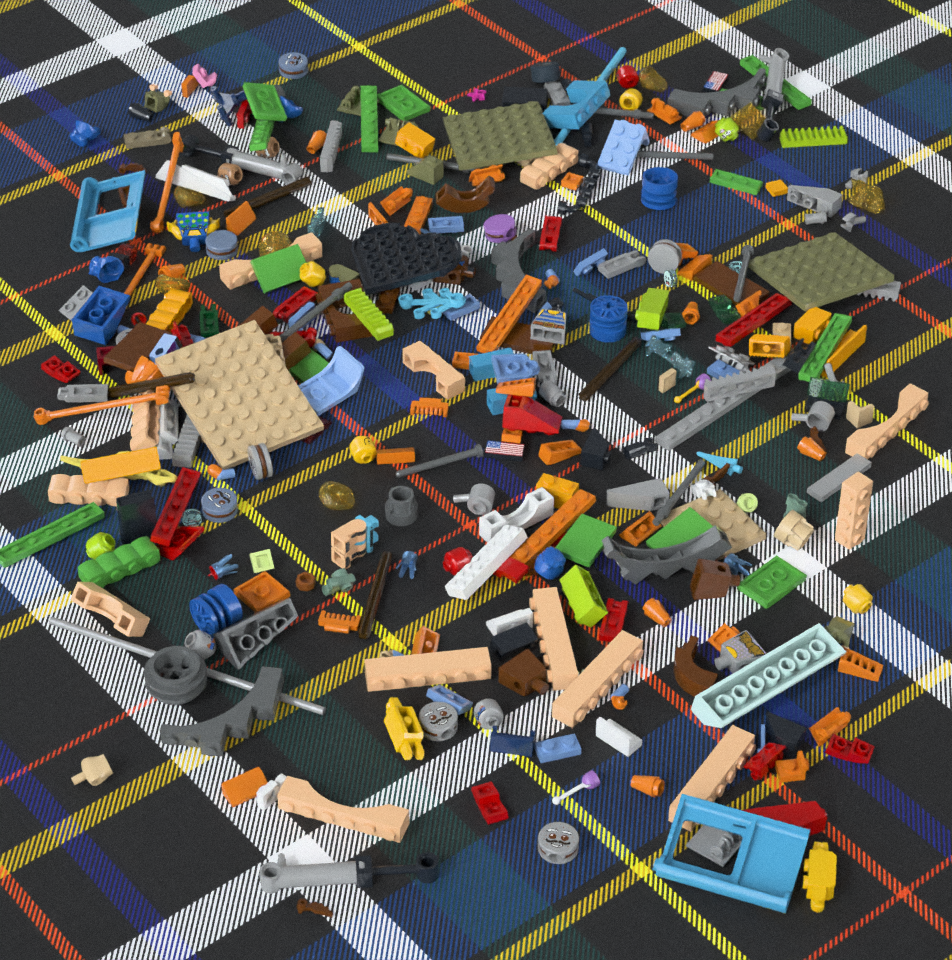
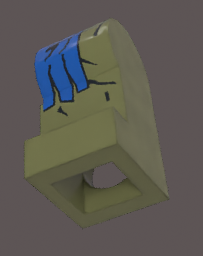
(340, 273)

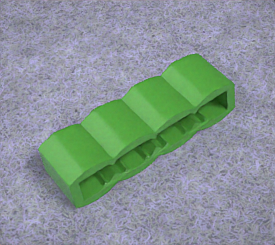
(120, 563)

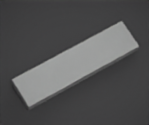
(833, 481)

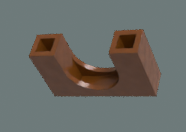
(341, 325)
(294, 347)

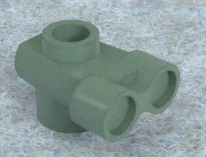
(795, 504)
(340, 581)

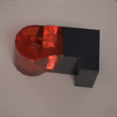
(126, 254)

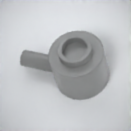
(819, 416)
(479, 500)

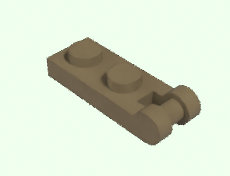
(147, 138)

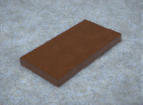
(723, 280)
(519, 339)
(136, 343)

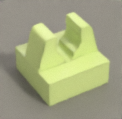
(261, 561)

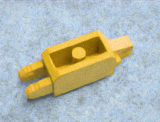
(404, 729)
(820, 875)

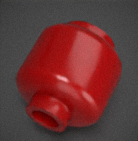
(627, 76)
(456, 559)

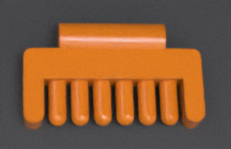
(429, 404)
(338, 625)

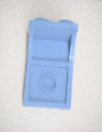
(622, 147)
(334, 383)

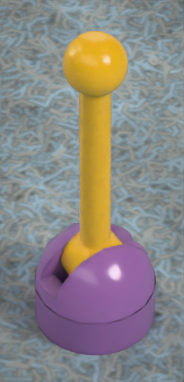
(699, 384)

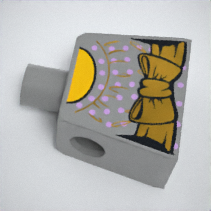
(739, 652)

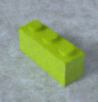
(652, 308)
(583, 596)

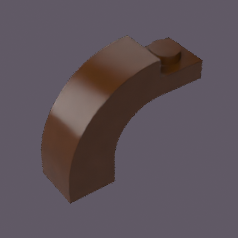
(465, 201)
(687, 673)

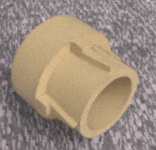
(794, 530)

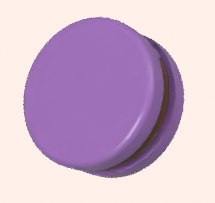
(500, 228)

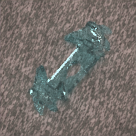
(656, 346)

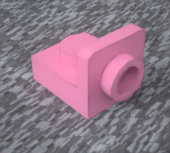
(202, 76)

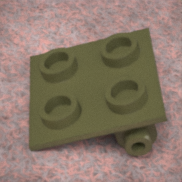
(352, 102)
(390, 132)

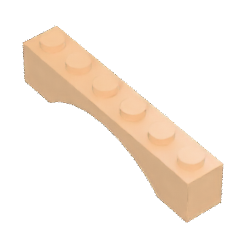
(240, 272)
(869, 440)
(381, 821)

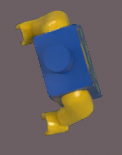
(193, 228)

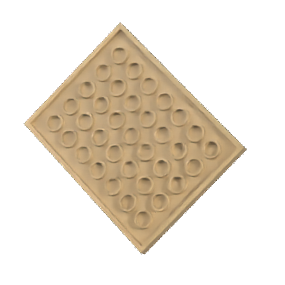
(240, 394)

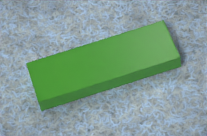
(736, 182)

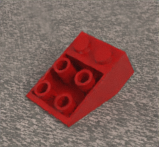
(529, 415)

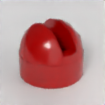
(140, 316)

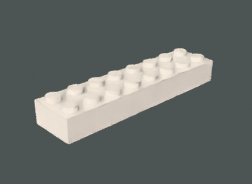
(486, 562)

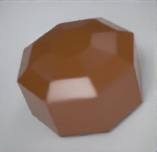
(305, 581)

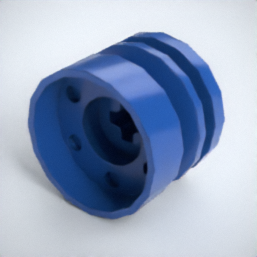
(659, 188)
(608, 318)
(216, 609)

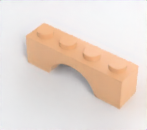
(421, 358)
(125, 617)

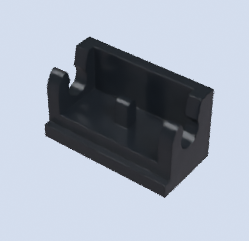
(798, 356)
(512, 640)

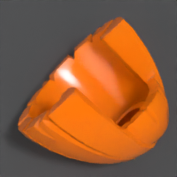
(143, 371)

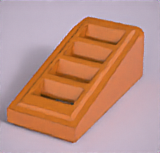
(520, 387)
(558, 451)
(853, 663)

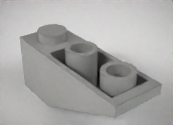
(815, 198)
(639, 496)

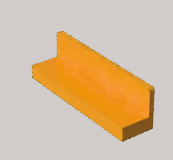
(849, 344)
(120, 465)

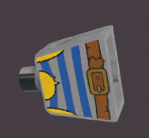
(549, 326)

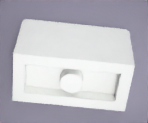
(510, 621)
(617, 736)

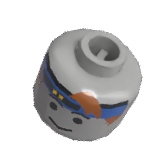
(201, 643)
(487, 712)

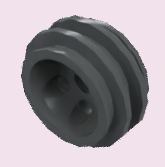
(182, 672)

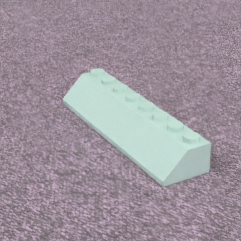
(766, 677)

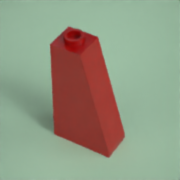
(804, 815)

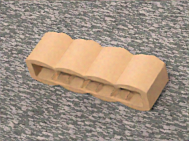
(548, 167)
(145, 424)
(74, 490)

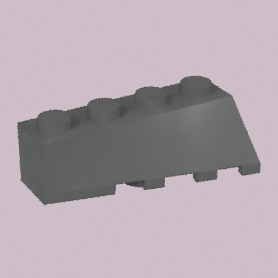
(249, 635)

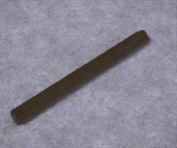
(273, 195)
(609, 369)
(143, 386)
(375, 595)

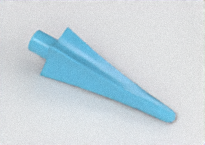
(721, 461)

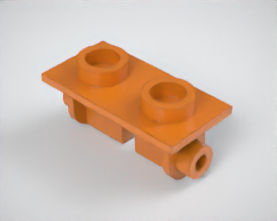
(664, 111)
(479, 175)
(396, 200)
(829, 725)

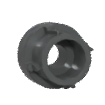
(401, 507)

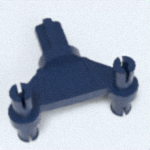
(227, 103)

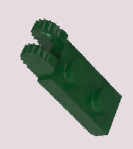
(209, 321)

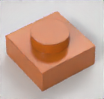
(572, 181)
(512, 436)

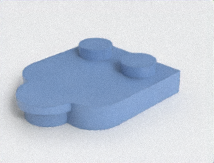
(513, 367)

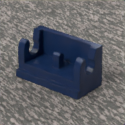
(512, 743)

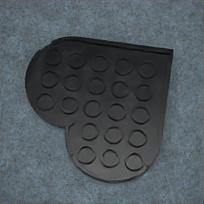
(400, 256)

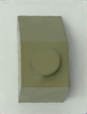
(428, 169)

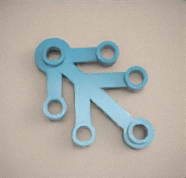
(431, 301)

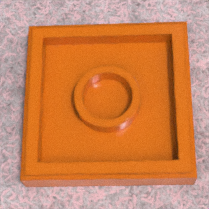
(261, 592)

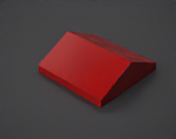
(182, 539)

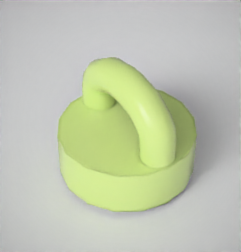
(747, 502)

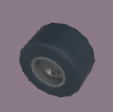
(545, 72)

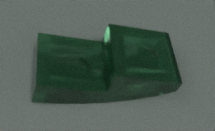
(723, 309)
(671, 320)
(828, 389)

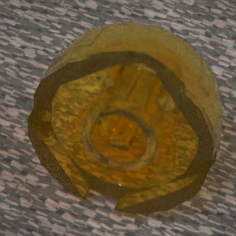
(273, 242)

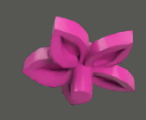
(478, 94)

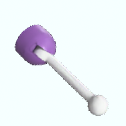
(589, 781)

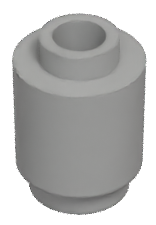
(552, 393)

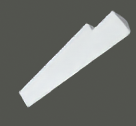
(198, 181)
(168, 429)

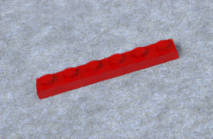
(753, 320)
(175, 506)

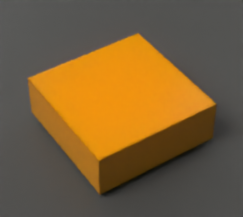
(776, 188)

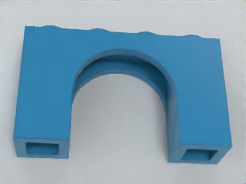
(588, 98)
(480, 369)

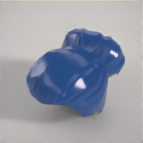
(290, 108)
(83, 133)
(106, 268)
(550, 563)

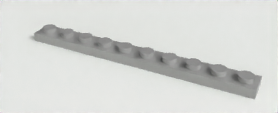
(710, 412)

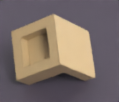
(859, 415)

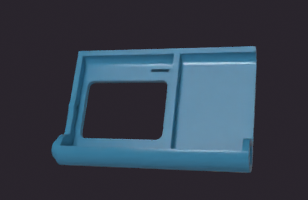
(109, 228)
(765, 862)

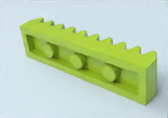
(813, 138)
(368, 314)

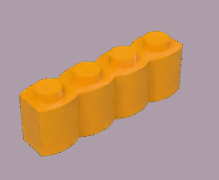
(171, 309)

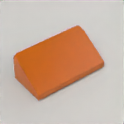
(706, 133)
(375, 215)
(240, 218)
(694, 266)
(398, 455)
(640, 529)
(425, 641)
(243, 787)

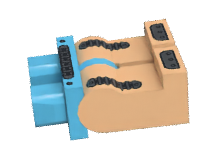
(353, 540)

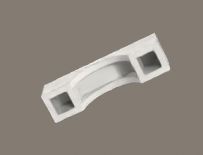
(535, 508)

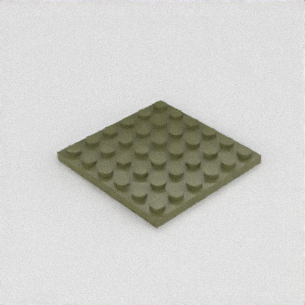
(499, 135)
(820, 271)

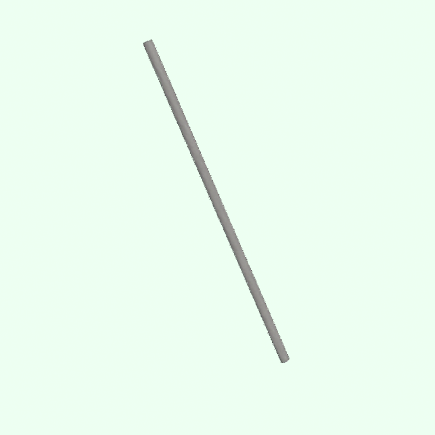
(149, 653)

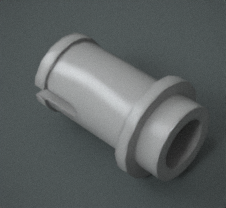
(815, 218)
(69, 434)

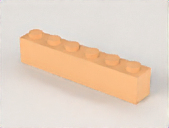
(554, 638)
(427, 669)
(597, 679)
(717, 770)

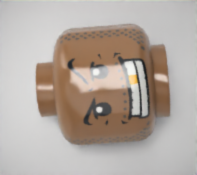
(272, 149)
(230, 172)

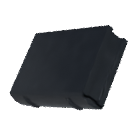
(523, 95)
(136, 516)

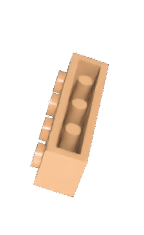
(853, 510)

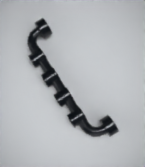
(585, 191)

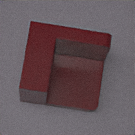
(101, 353)

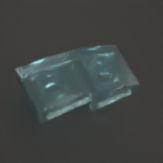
(317, 222)

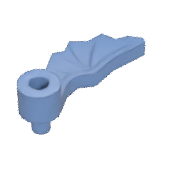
(762, 737)

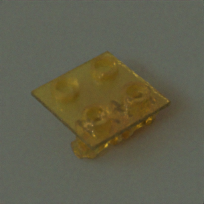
(749, 120)
(867, 196)

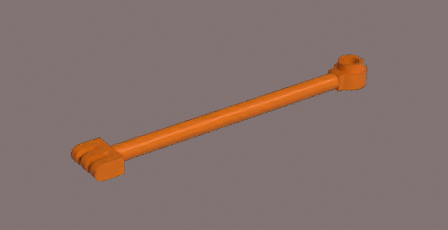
(158, 224)
(151, 251)
(161, 396)

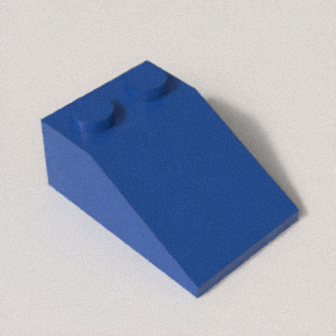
(100, 315)

